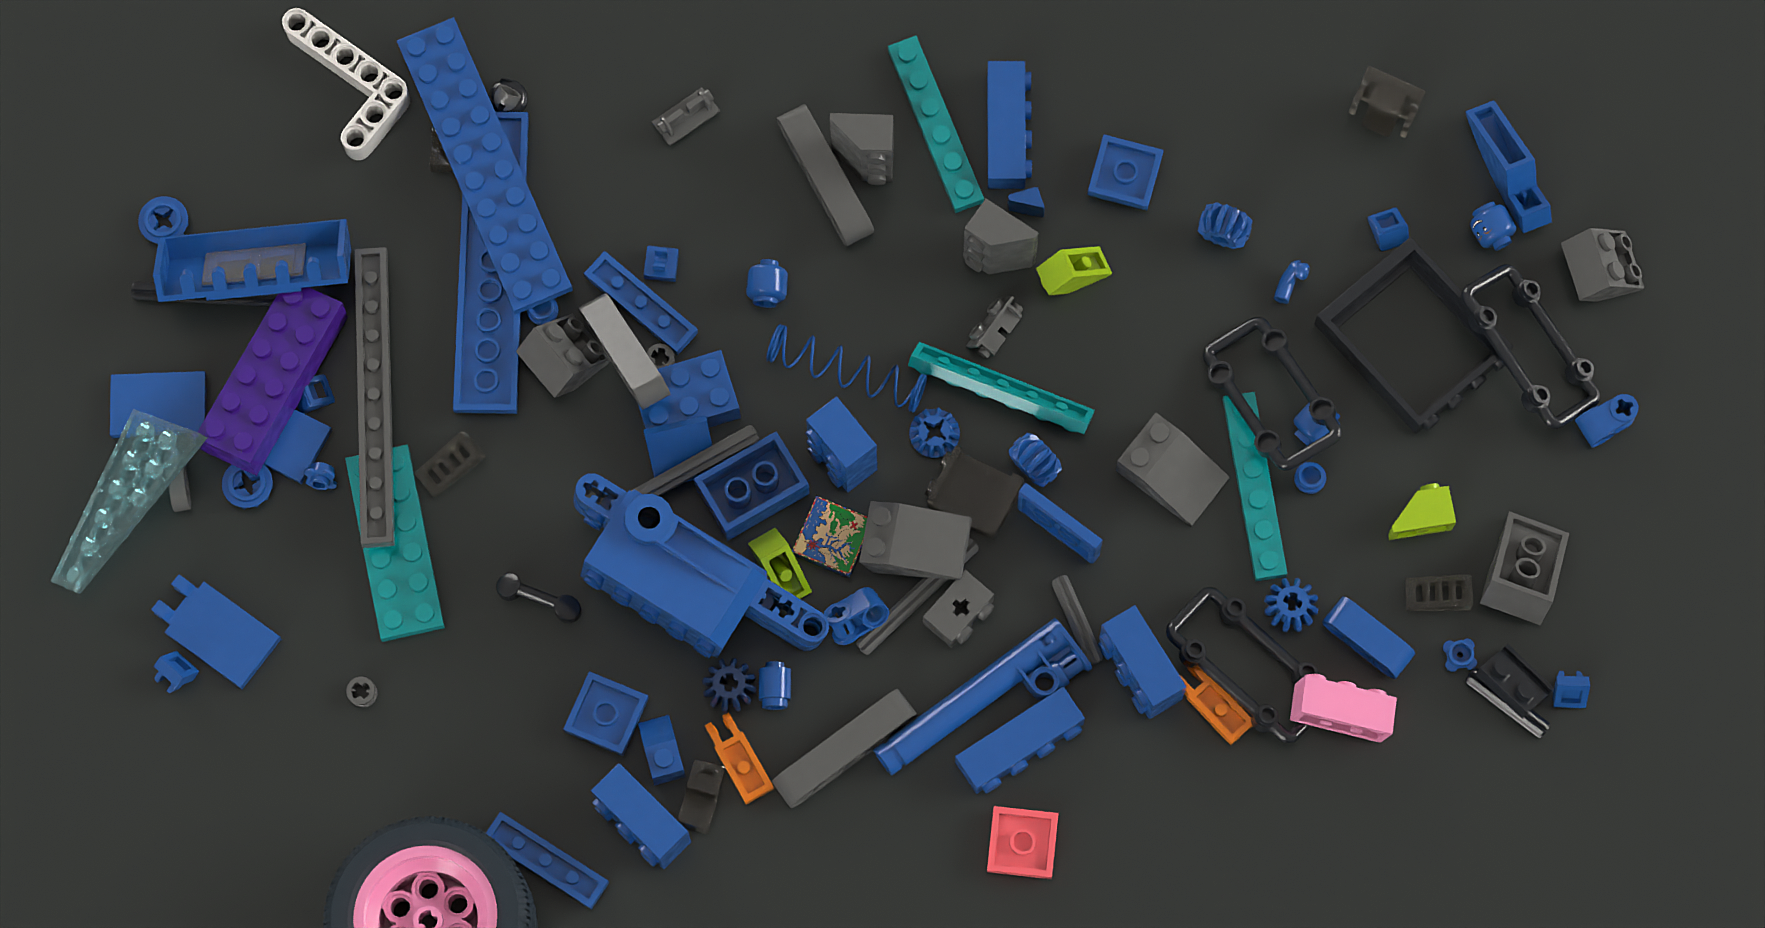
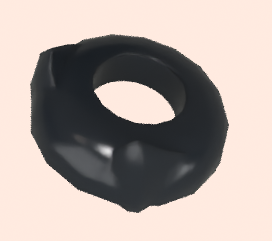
(521, 106)

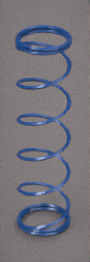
(781, 333)

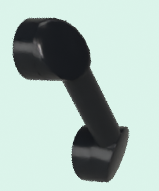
(566, 606)

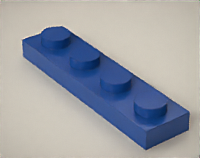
(641, 303)
(548, 861)

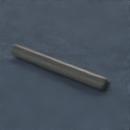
(700, 462)
(906, 607)

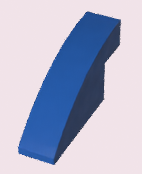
(1509, 166)

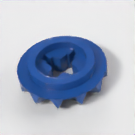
(162, 207)
(936, 446)
(241, 498)

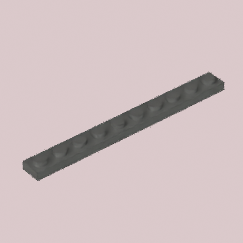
(374, 398)

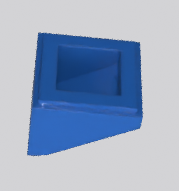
(1027, 202)
(1389, 228)
(310, 399)

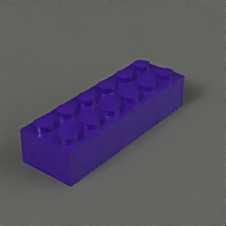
(271, 377)

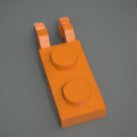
(1217, 707)
(740, 761)

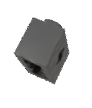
(963, 592)

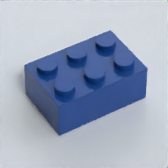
(696, 389)
(841, 445)
(751, 485)
(1141, 663)
(639, 817)

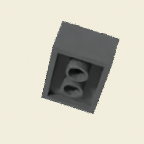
(1172, 470)
(914, 541)
(1525, 568)

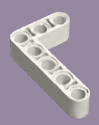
(354, 74)

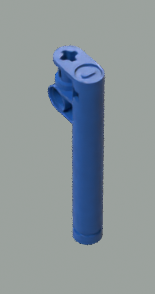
(1043, 654)

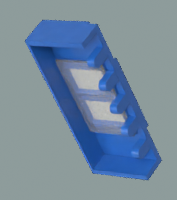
(252, 261)

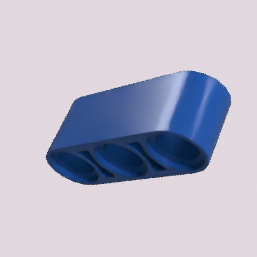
(1368, 637)

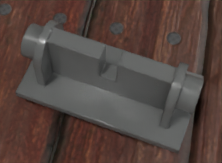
(686, 116)
(986, 334)

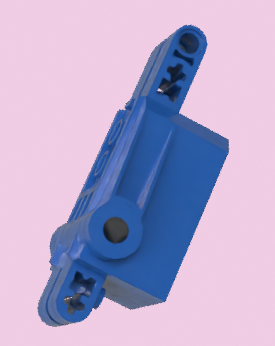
(682, 574)

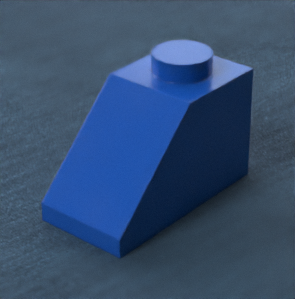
(661, 750)

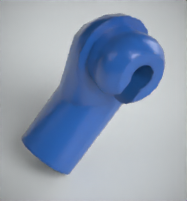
(1287, 281)

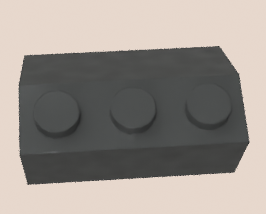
(864, 145)
(998, 241)

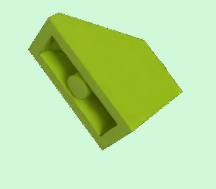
(1073, 269)
(1426, 513)
(778, 560)

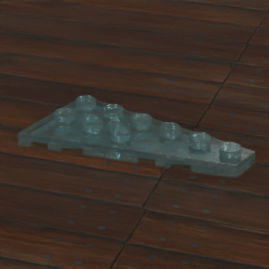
(136, 475)

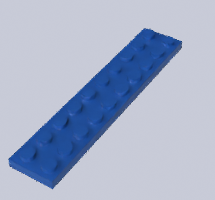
(484, 166)
(486, 324)

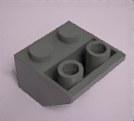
(1602, 264)
(562, 354)

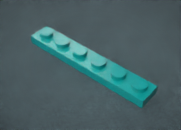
(935, 124)
(1000, 387)
(1255, 495)

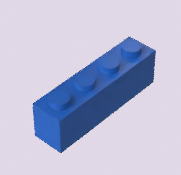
(1006, 124)
(1020, 740)

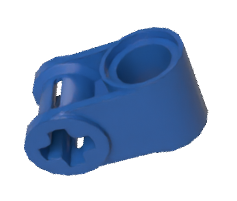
(1603, 422)
(857, 614)

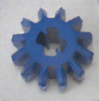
(1225, 225)
(1035, 459)
(1302, 602)

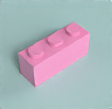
(1343, 708)

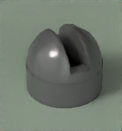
(507, 97)

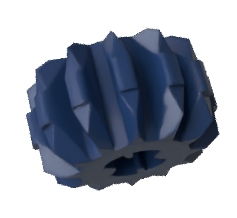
(740, 679)

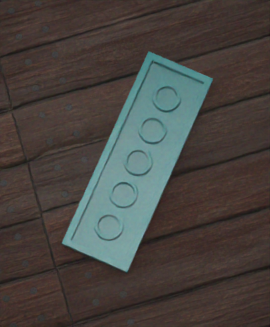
(401, 574)

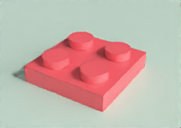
(1022, 842)

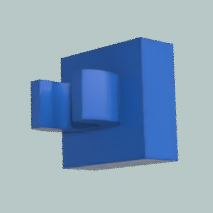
(661, 263)
(175, 669)
(1571, 690)

